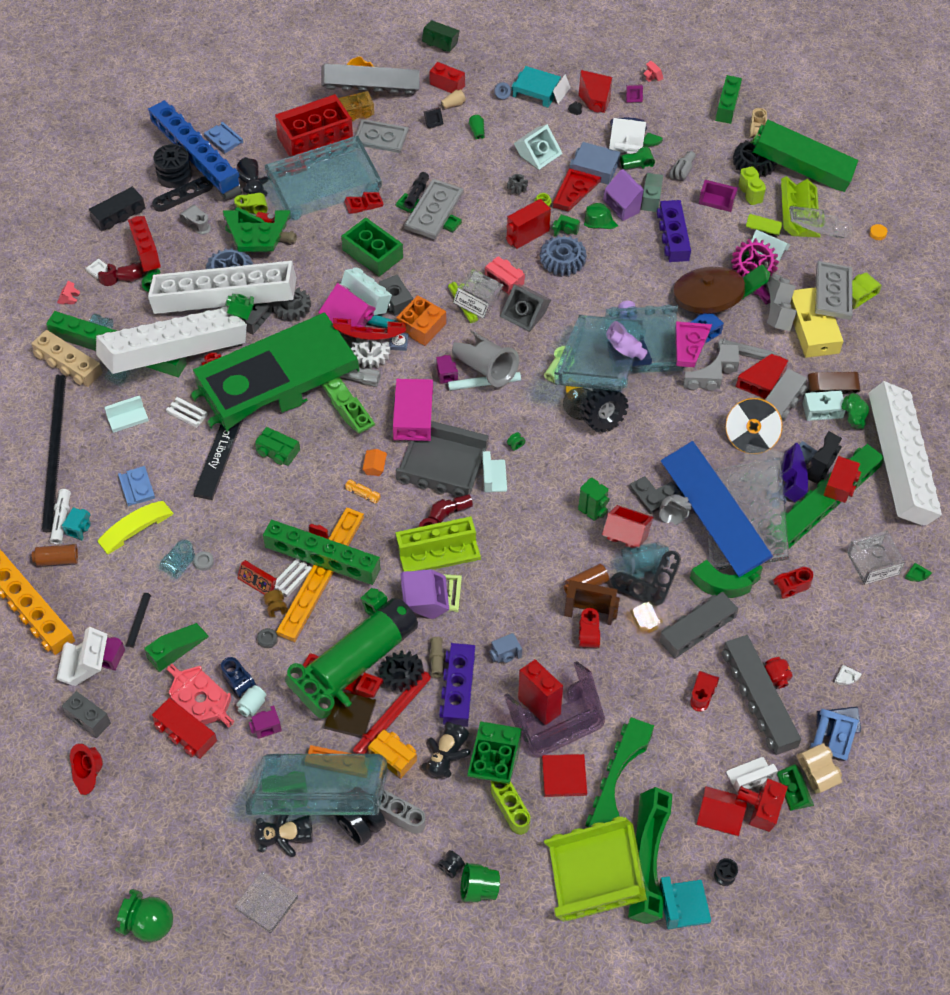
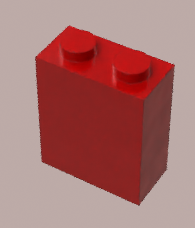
(528, 223)
(540, 692)

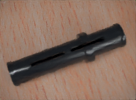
(421, 180)

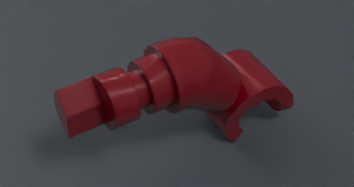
(125, 273)
(442, 509)

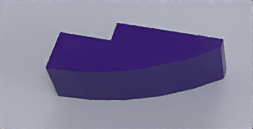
(794, 473)

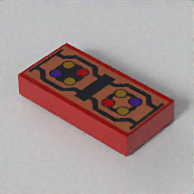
(256, 577)

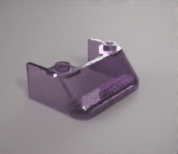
(577, 719)

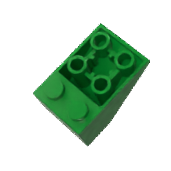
(495, 752)

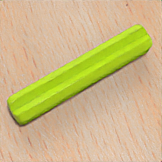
(470, 316)

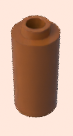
(55, 555)
(595, 575)

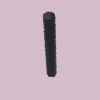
(138, 620)

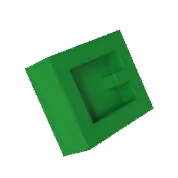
(566, 224)

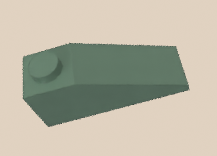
(652, 192)

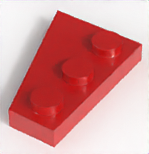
(574, 189)

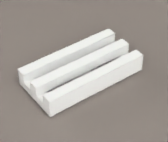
(174, 405)
(297, 582)

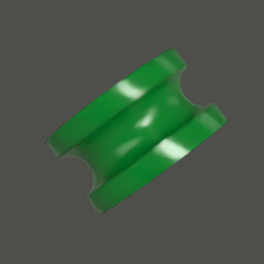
(516, 441)

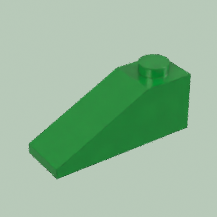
(174, 645)

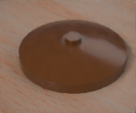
(709, 290)

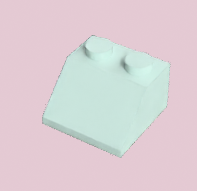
(538, 147)

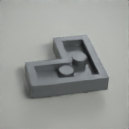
(652, 497)

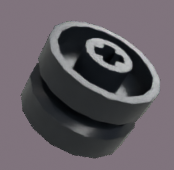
(360, 826)

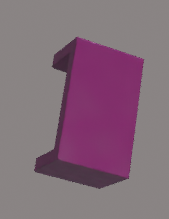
(718, 195)

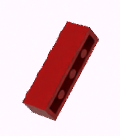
(144, 243)

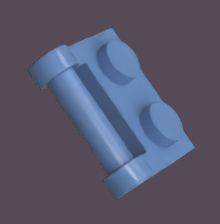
(841, 735)

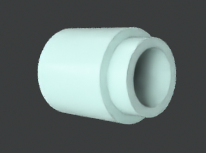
(251, 701)

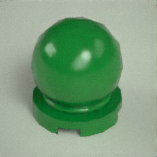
(146, 918)

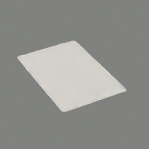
(561, 89)

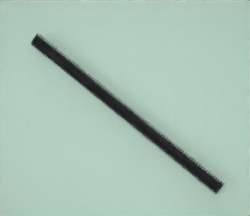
(54, 452)

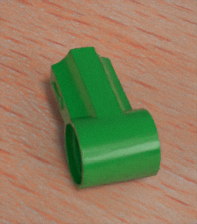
(642, 158)

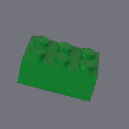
(372, 246)

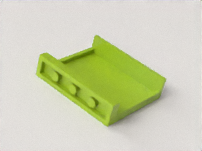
(596, 869)

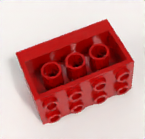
(313, 125)

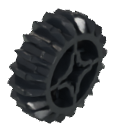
(744, 157)

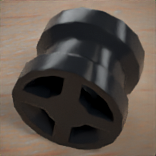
(451, 864)

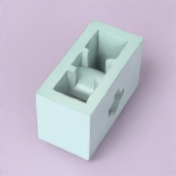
(823, 405)

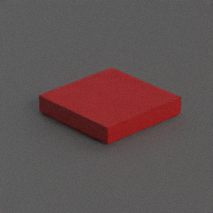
(564, 775)

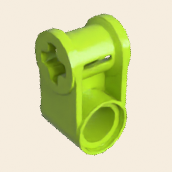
(252, 203)

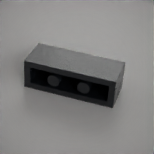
(117, 209)

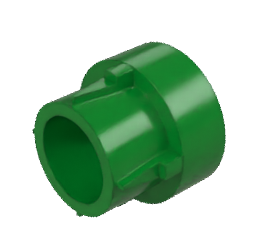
(479, 883)

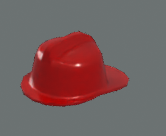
(85, 767)

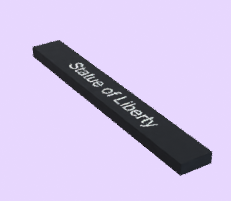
(216, 462)

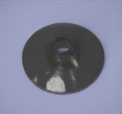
(573, 400)

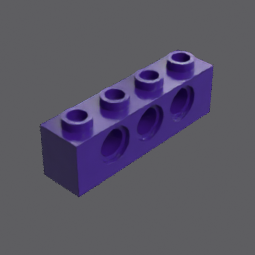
(674, 231)
(458, 655)

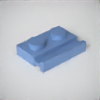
(223, 137)
(136, 486)

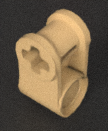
(759, 117)

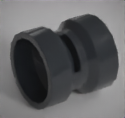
(724, 868)

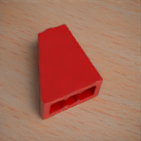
(762, 376)

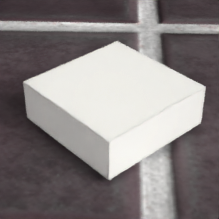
(96, 267)

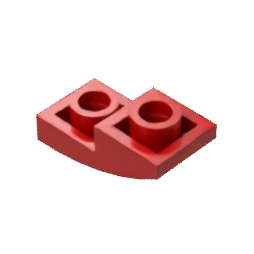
(368, 201)

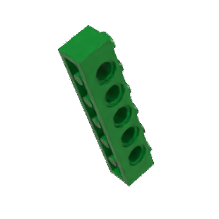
(322, 552)

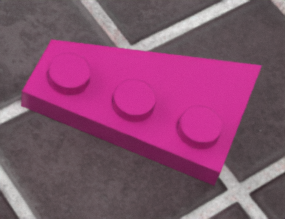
(690, 342)

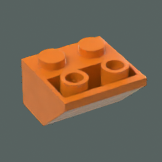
(422, 320)

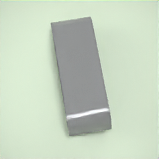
(408, 813)

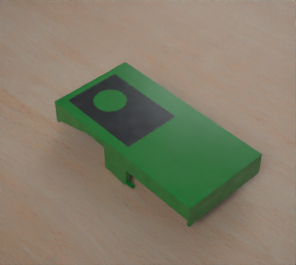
(274, 370)

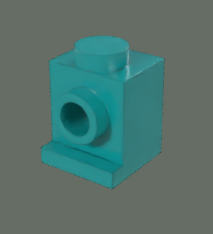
(76, 523)

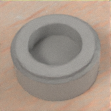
(203, 561)

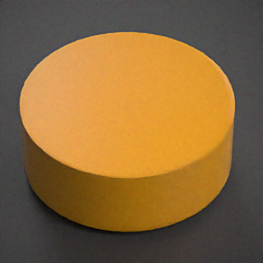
(878, 232)

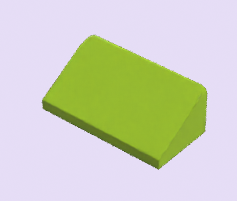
(764, 224)

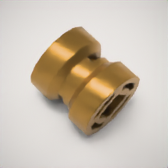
(274, 601)

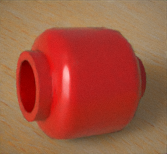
(778, 671)

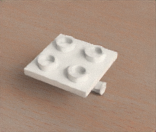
(627, 135)

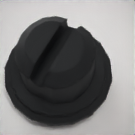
(575, 108)

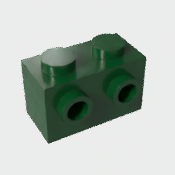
(440, 36)

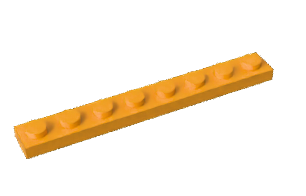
(317, 580)

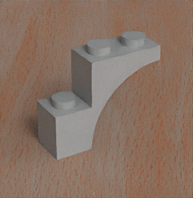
(781, 293)
(711, 376)

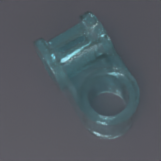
(177, 561)

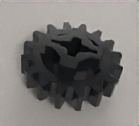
(399, 671)

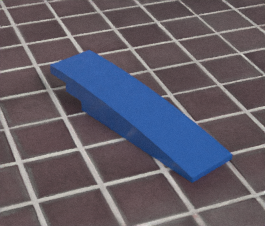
(716, 509)

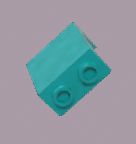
(536, 84)

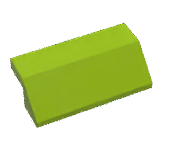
(798, 195)
(438, 545)

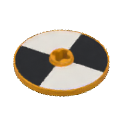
(757, 411)

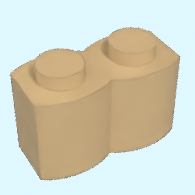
(819, 768)

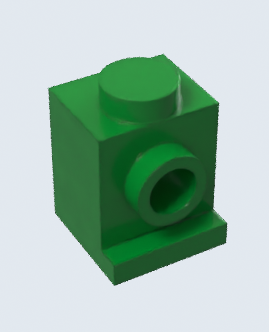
(239, 305)
(373, 600)

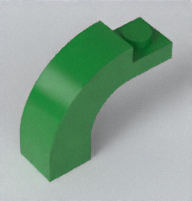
(715, 582)

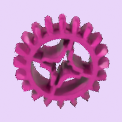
(753, 255)

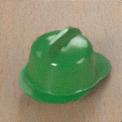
(599, 216)

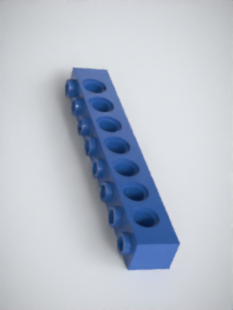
(200, 151)

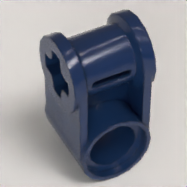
(239, 679)

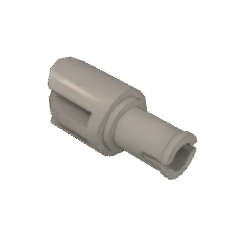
(683, 166)

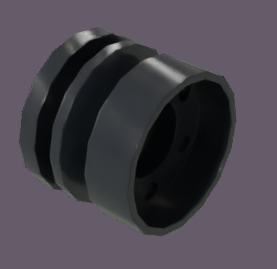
(172, 166)

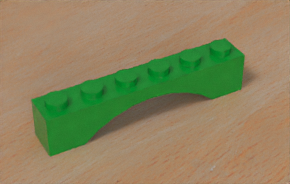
(634, 742)
(652, 817)

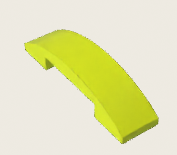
(132, 524)

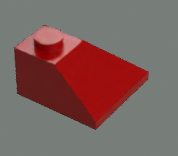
(595, 90)

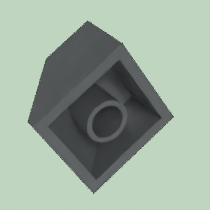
(525, 307)

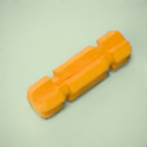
(362, 491)

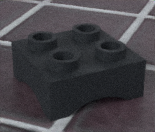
(824, 457)

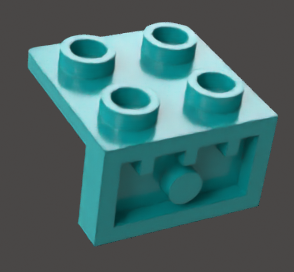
(684, 903)

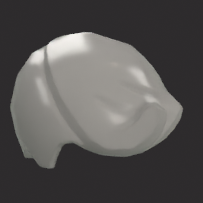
(674, 509)

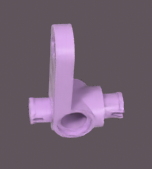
(625, 342)

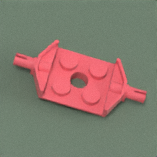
(191, 683)

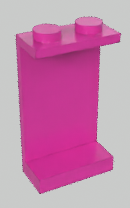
(413, 409)

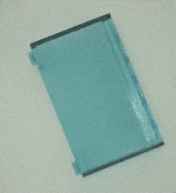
(323, 177)
(591, 358)
(318, 784)

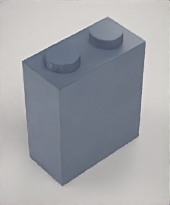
(596, 161)

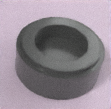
(267, 638)

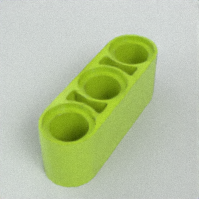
(513, 813)

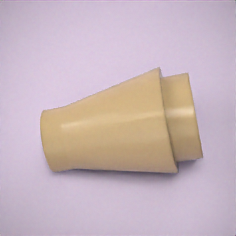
(454, 99)

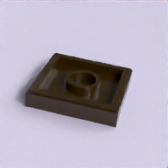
(352, 719)

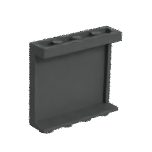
(446, 462)

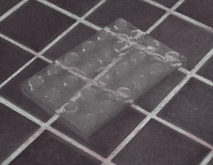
(760, 495)

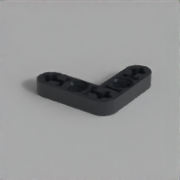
(648, 587)

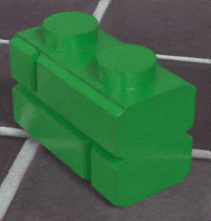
(277, 446)
(593, 499)

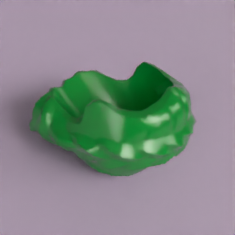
(856, 409)

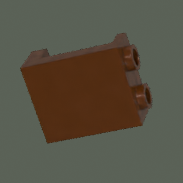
(587, 595)

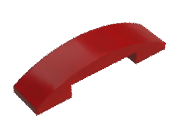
(369, 333)
(365, 685)

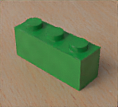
(728, 99)

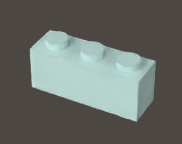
(367, 289)

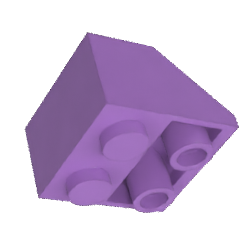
(623, 195)
(425, 592)

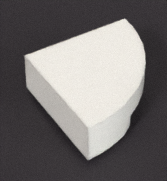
(847, 676)

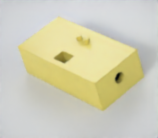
(816, 332)

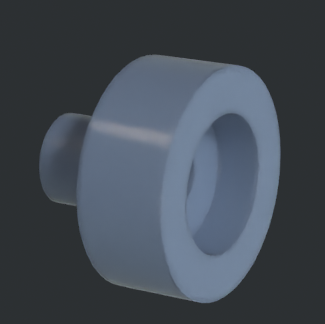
(506, 90)

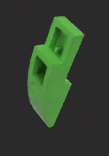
(348, 406)

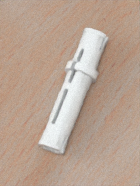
(61, 510)

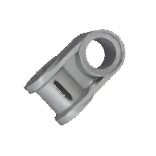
(196, 219)

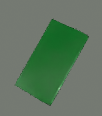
(755, 279)
(797, 791)

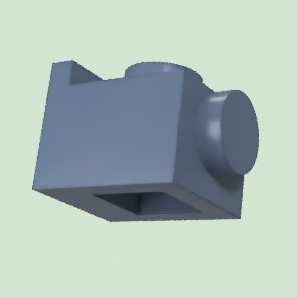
(505, 649)

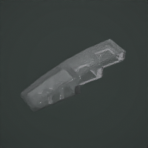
(818, 222)

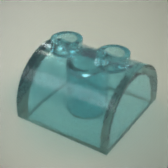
(644, 558)

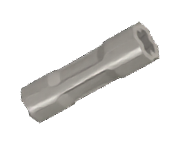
(366, 376)

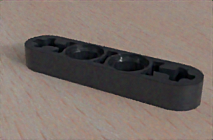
(182, 193)

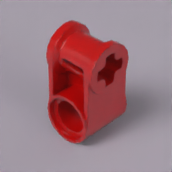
(790, 582)
(589, 630)
(704, 689)

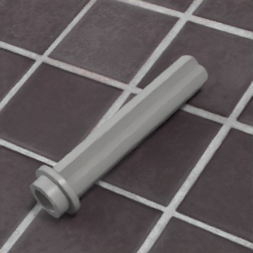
(747, 350)

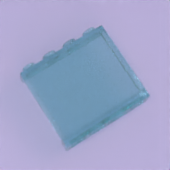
(659, 335)

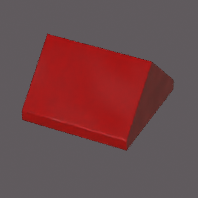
(721, 811)

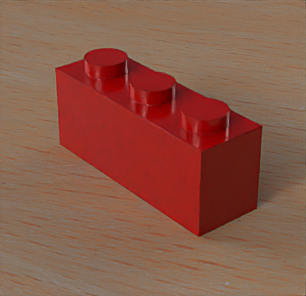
(183, 728)

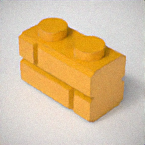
(398, 755)

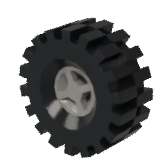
(603, 409)

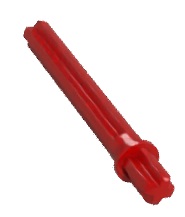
(391, 714)

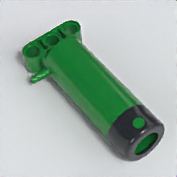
(351, 657)

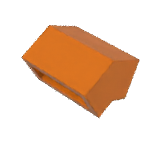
(374, 462)

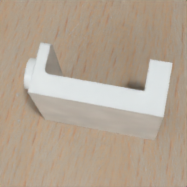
(83, 660)

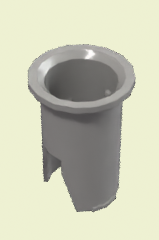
(491, 360)

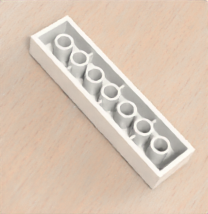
(212, 286)
(169, 340)
(904, 454)

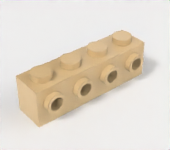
(66, 358)

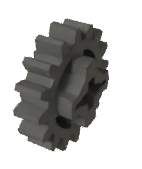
(295, 307)

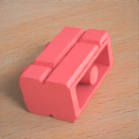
(504, 273)

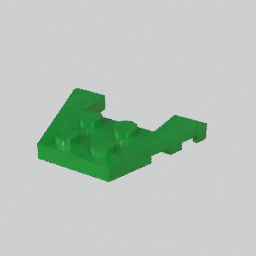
(256, 236)

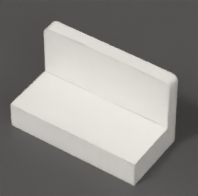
(751, 774)

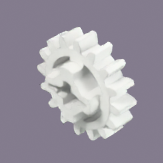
(378, 354)

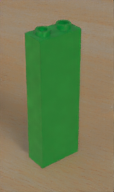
(805, 155)

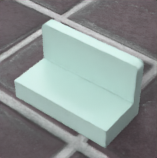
(780, 246)
(126, 414)
(494, 474)

